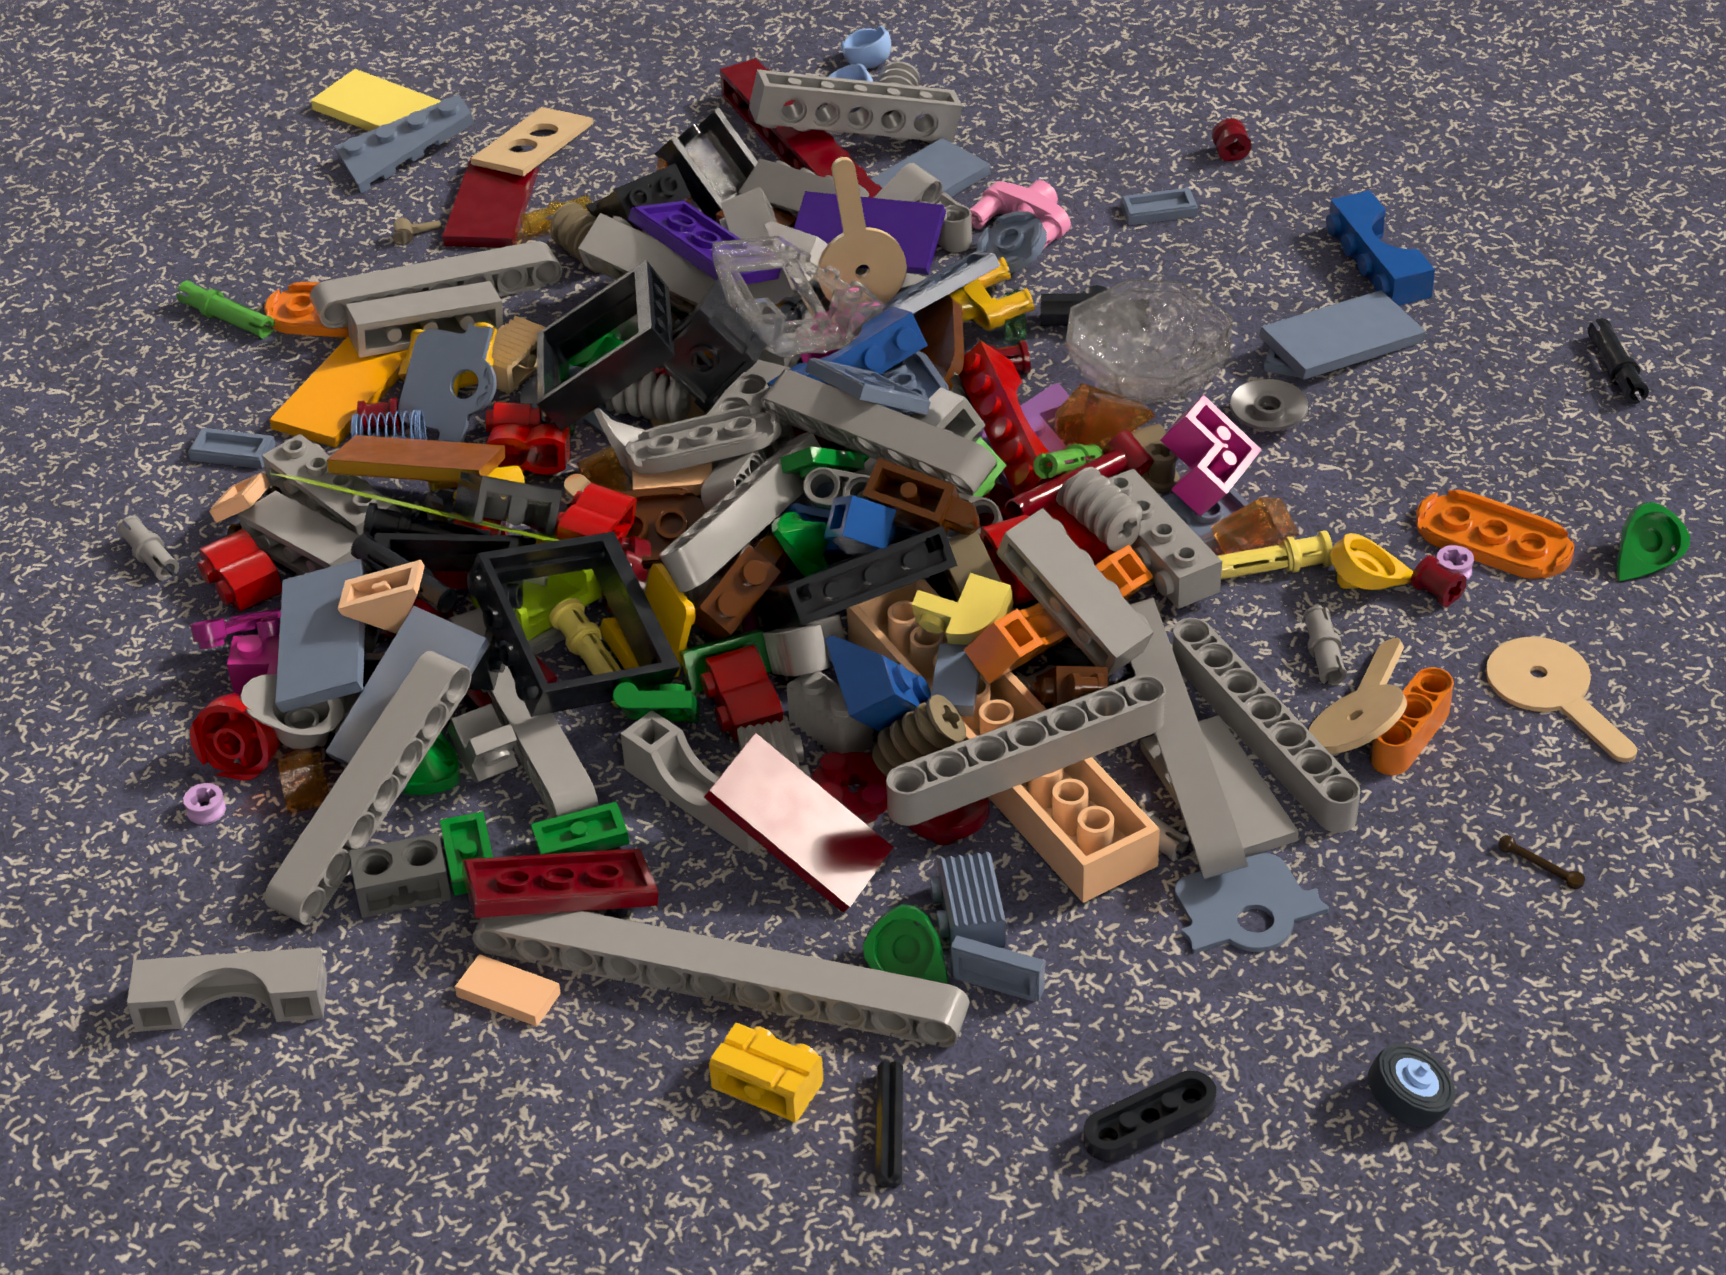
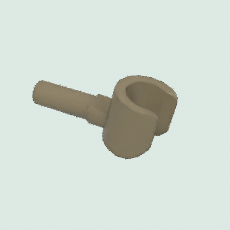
(409, 229)

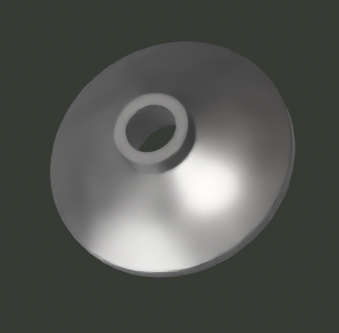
(1269, 405)

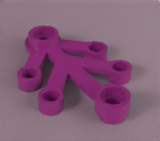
(213, 631)

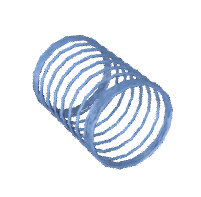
(419, 425)

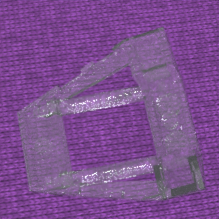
(848, 310)

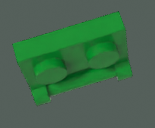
(669, 702)

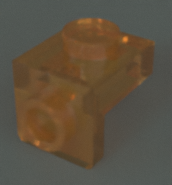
(605, 470)
(303, 780)

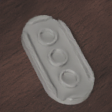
(702, 440)

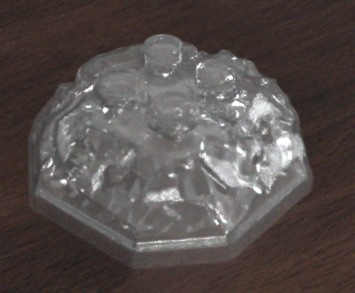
(1149, 340)

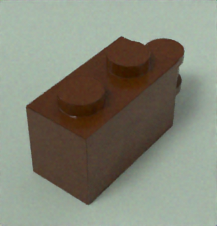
(920, 499)
(738, 588)
(1068, 683)

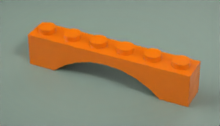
(1033, 630)

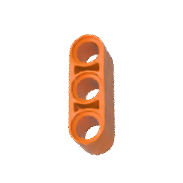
(1426, 710)

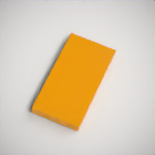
(329, 397)

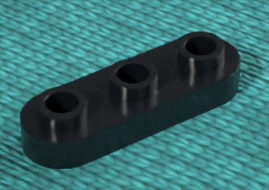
(1160, 1102)

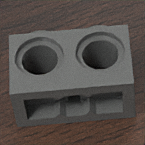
(400, 875)

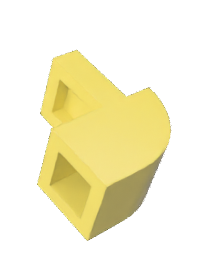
(963, 621)

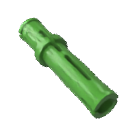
(214, 304)
(1075, 451)

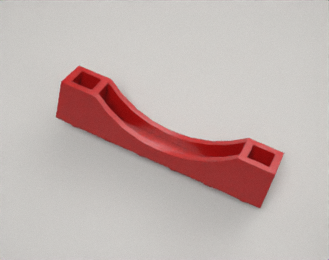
(992, 389)

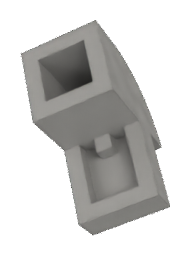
(483, 743)

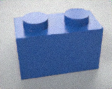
(873, 685)

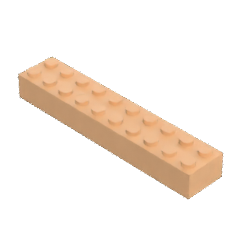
(1070, 816)

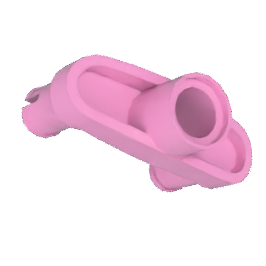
(1037, 199)

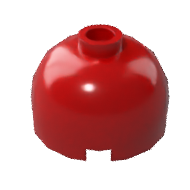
(227, 733)

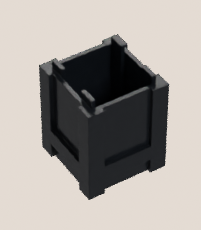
(721, 332)

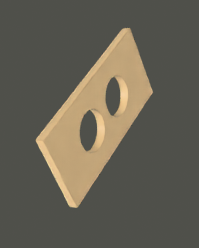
(500, 158)

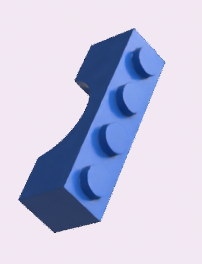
(1398, 272)
(879, 346)
(852, 524)

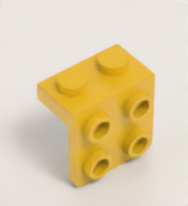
(671, 609)

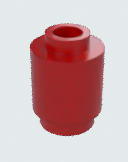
(513, 413)

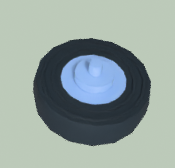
(1411, 1084)

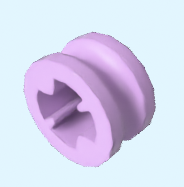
(1456, 554)
(202, 793)

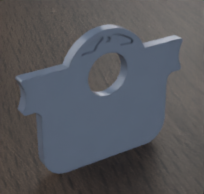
(430, 378)
(1218, 901)

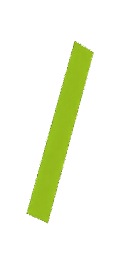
(414, 506)

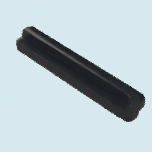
(889, 1124)

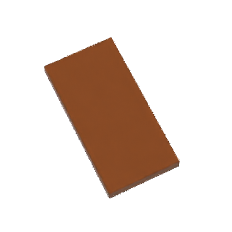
(414, 458)

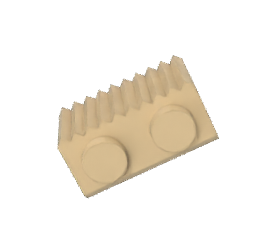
(515, 353)

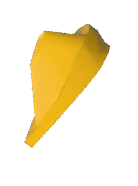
(1366, 565)

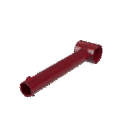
(1118, 456)

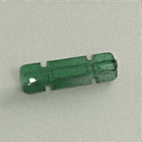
(1016, 327)

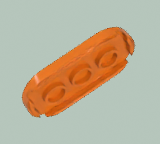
(296, 313)
(1495, 533)

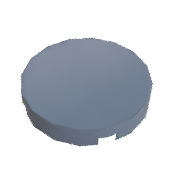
(1016, 238)

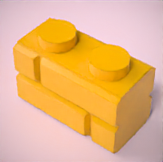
(766, 1071)

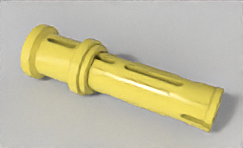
(1289, 555)
(582, 637)

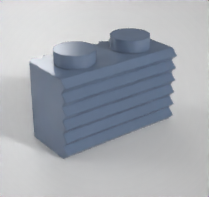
(968, 899)

